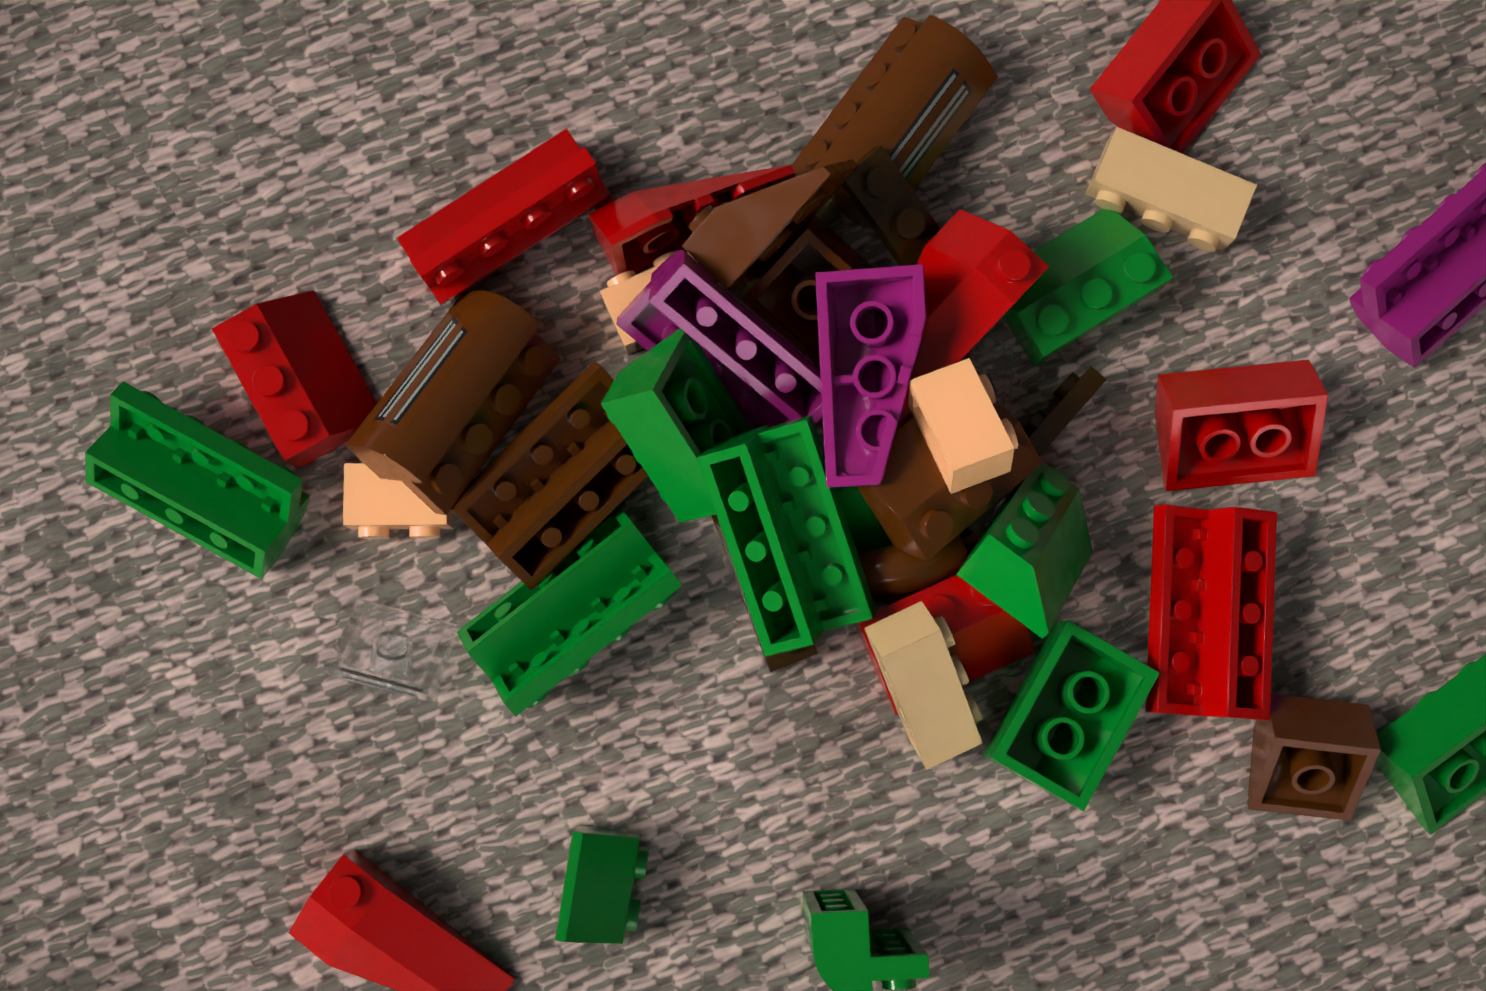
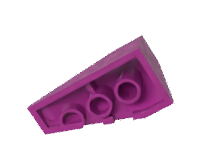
(867, 355)

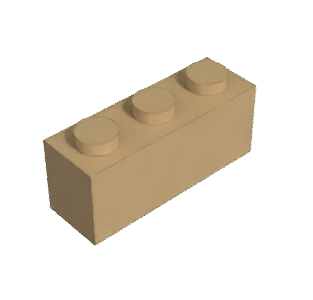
(1170, 191)
(926, 683)

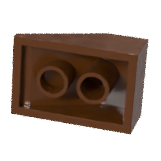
(749, 233)

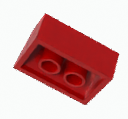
(1176, 70)
(297, 375)
(1239, 424)
(982, 631)

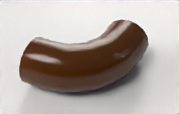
(898, 573)

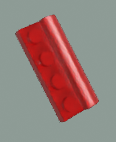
(504, 216)
(1212, 611)

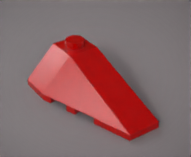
(657, 220)
(970, 282)
(386, 935)

